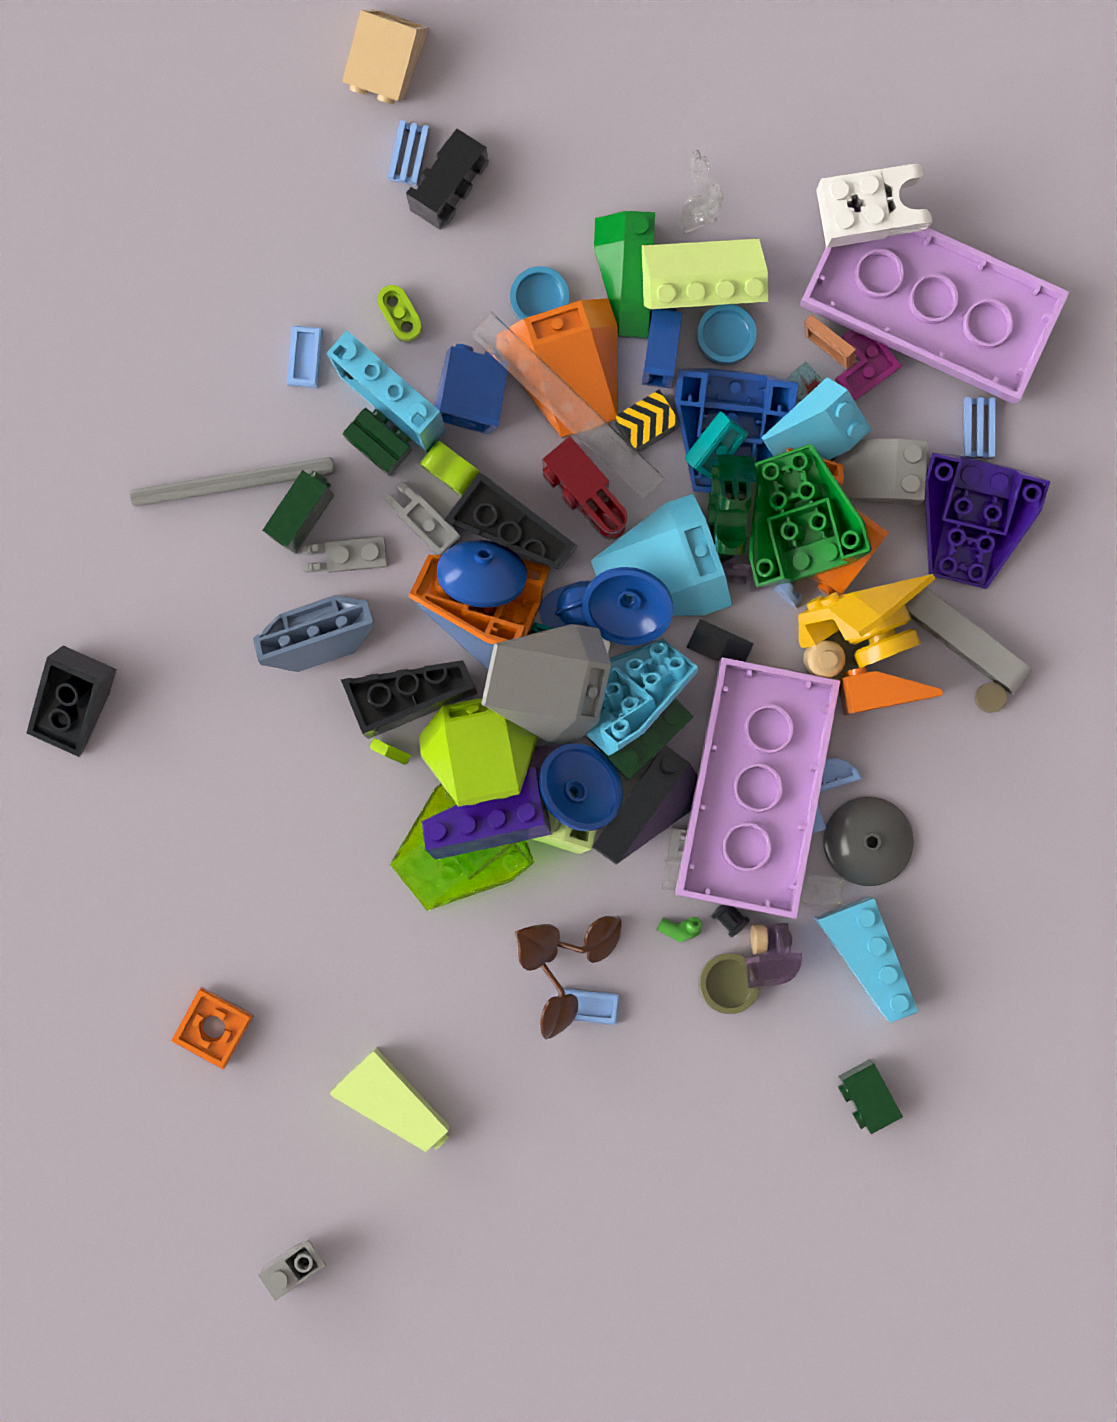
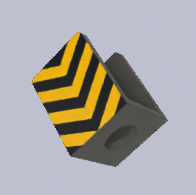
(647, 421)

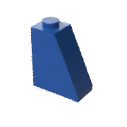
(662, 348)

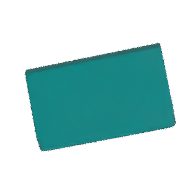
(720, 437)

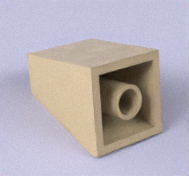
(383, 55)

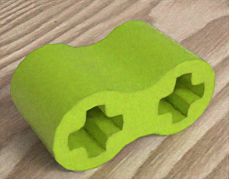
(449, 468)

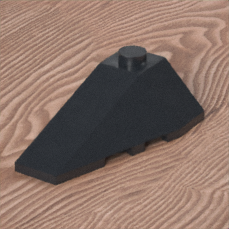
(652, 806)

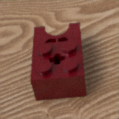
(584, 488)

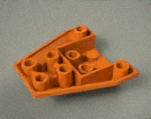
(582, 349)

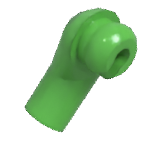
(682, 931)

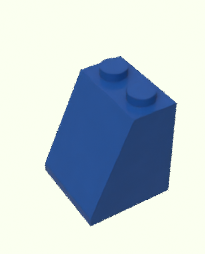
(471, 389)

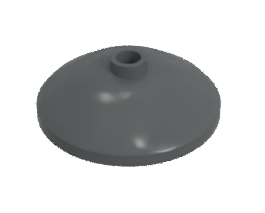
(847, 841)

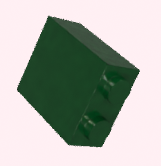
(299, 510)

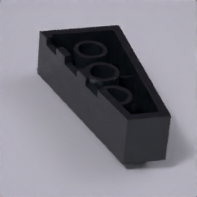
(505, 520)

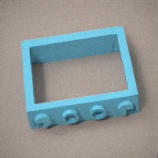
(387, 391)

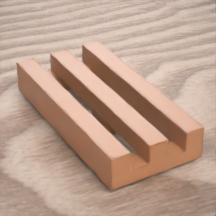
(830, 342)

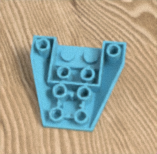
(677, 550)
(638, 692)

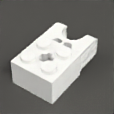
(878, 203)

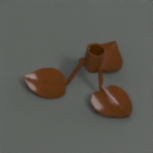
(538, 945)

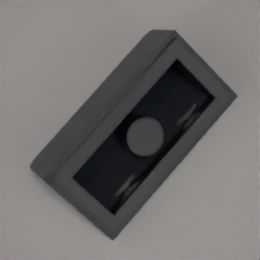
(718, 643)

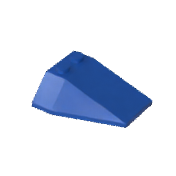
(747, 398)

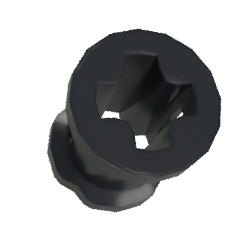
(730, 919)

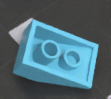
(823, 418)

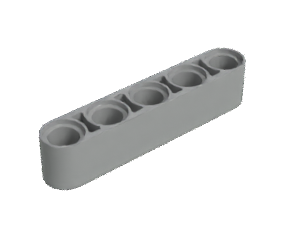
(968, 640)

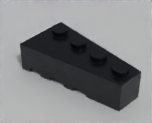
(405, 695)

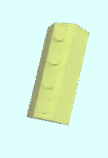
(704, 273)

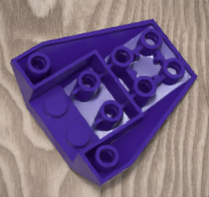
(977, 516)

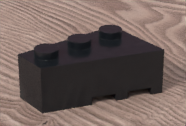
(448, 179)

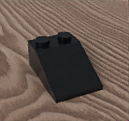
(70, 699)

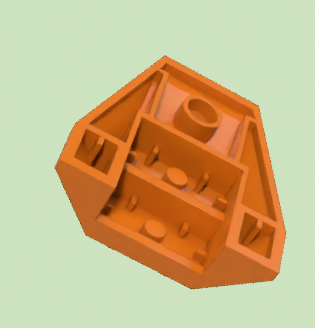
(486, 623)

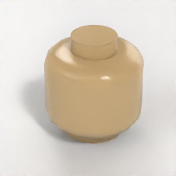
(824, 659)

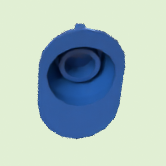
(564, 606)

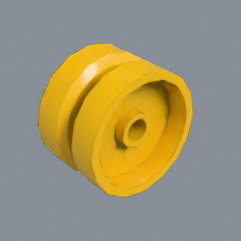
(885, 641)

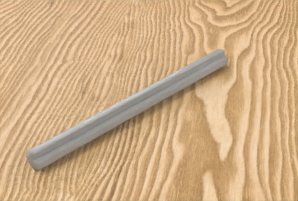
(229, 482)

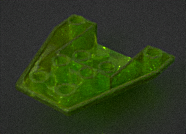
(456, 876)

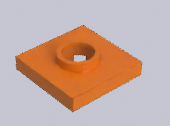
(192, 1034)

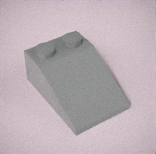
(885, 471)

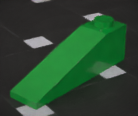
(619, 256)

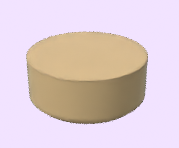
(759, 938)

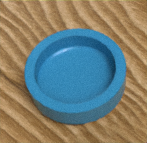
(537, 292)
(726, 334)

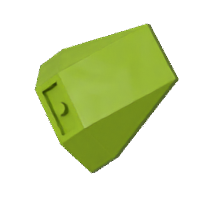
(476, 752)

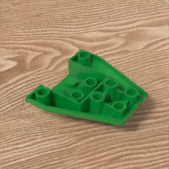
(802, 520)

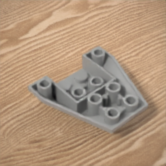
(550, 682)

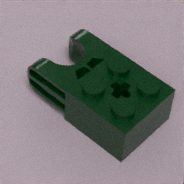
(732, 502)

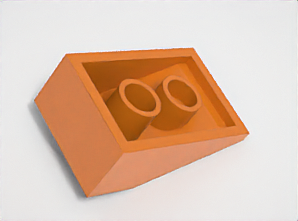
(875, 690)

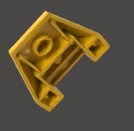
(856, 611)

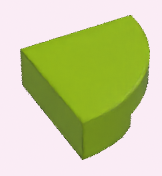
(390, 751)

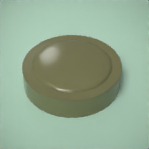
(725, 984)

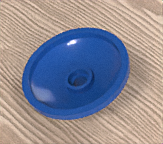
(481, 573)
(626, 618)
(590, 779)

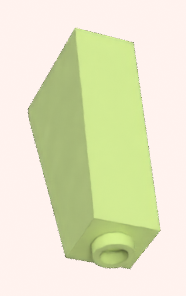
(391, 1101)

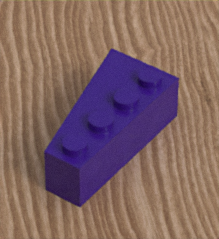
(488, 822)

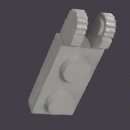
(424, 520)
(348, 555)

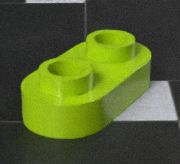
(399, 314)

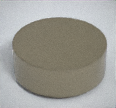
(990, 697)

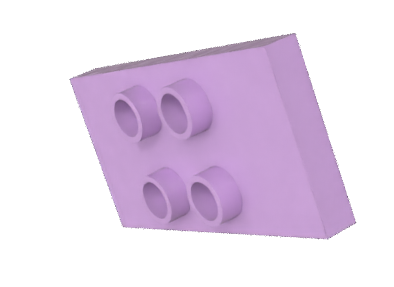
(940, 306)
(757, 788)

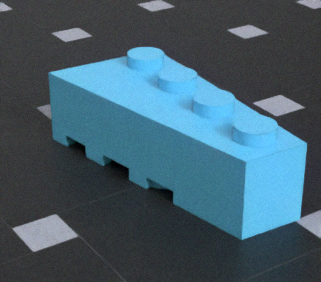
(867, 950)

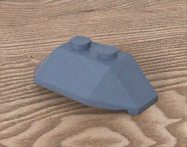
(314, 633)

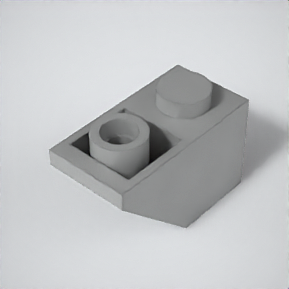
(291, 1269)

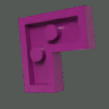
(873, 365)

